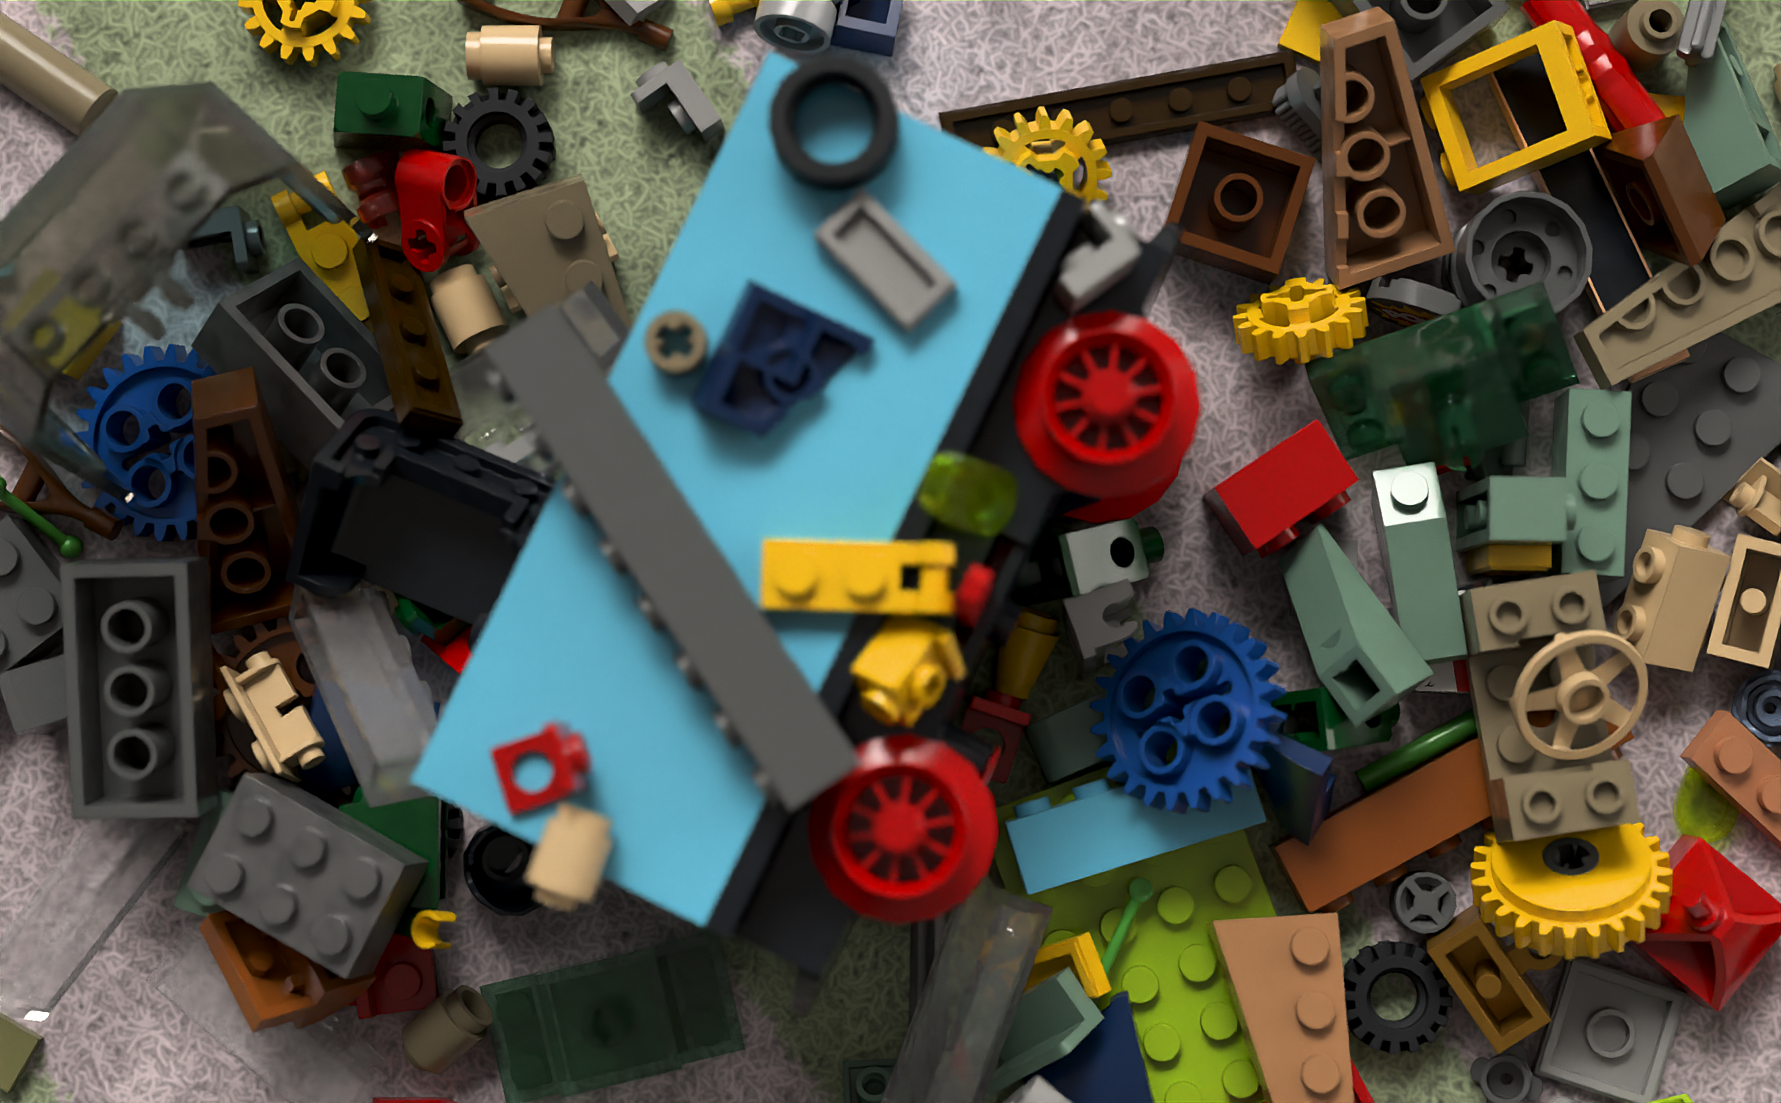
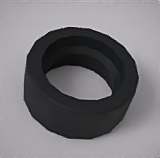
(817, 74)

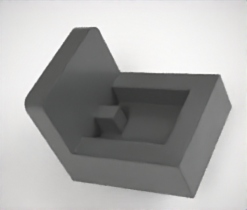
(233, 226)

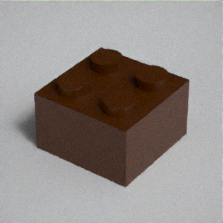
(1238, 201)

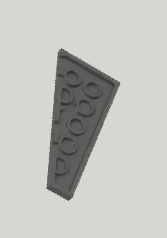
(1694, 438)

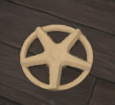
(1581, 694)

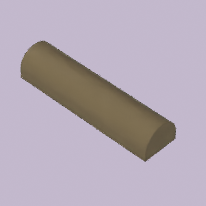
(50, 79)

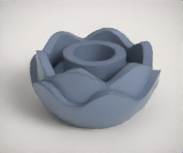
(1750, 703)

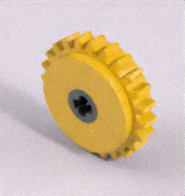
(1573, 889)

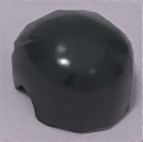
(484, 870)

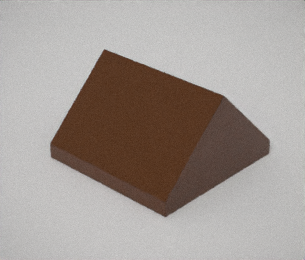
(1662, 189)

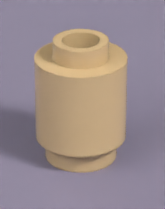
(509, 55)
(467, 309)
(570, 856)

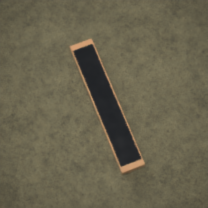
(1578, 181)

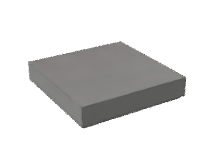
(1608, 1032)

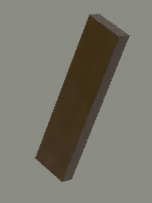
(407, 339)

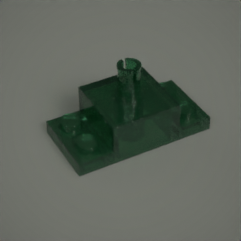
(1446, 382)
(613, 1018)

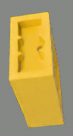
(1571, 88)

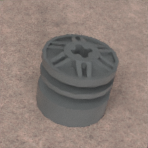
(1533, 232)

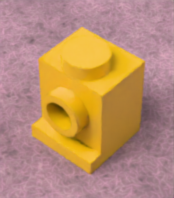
(905, 668)

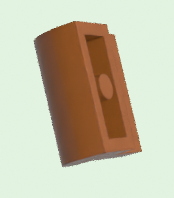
(274, 979)

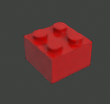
(1280, 488)

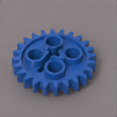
(150, 394)
(1204, 760)

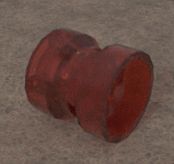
(374, 184)

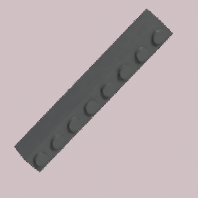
(673, 559)

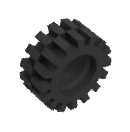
(513, 111)
(1430, 1005)

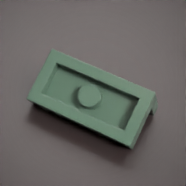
(1045, 1027)

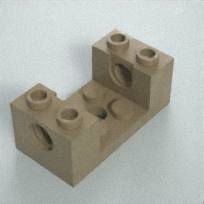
(1526, 789)

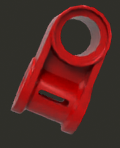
(432, 200)

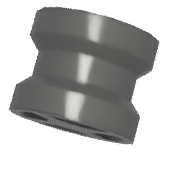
(1438, 903)

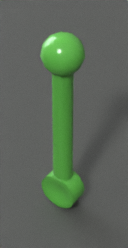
(69, 546)
(1139, 891)

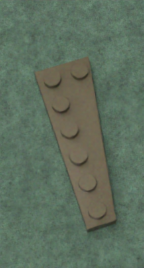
(1694, 302)

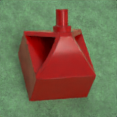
(1714, 927)

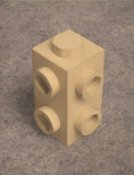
(1672, 596)

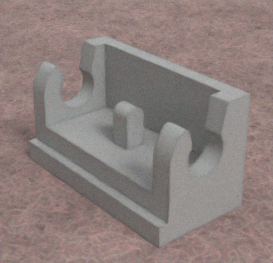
(1094, 625)

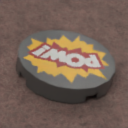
(1408, 301)

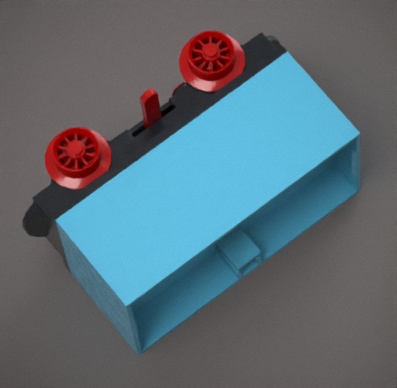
(1071, 405)

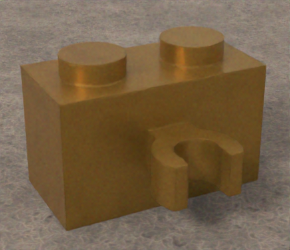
(1491, 977)

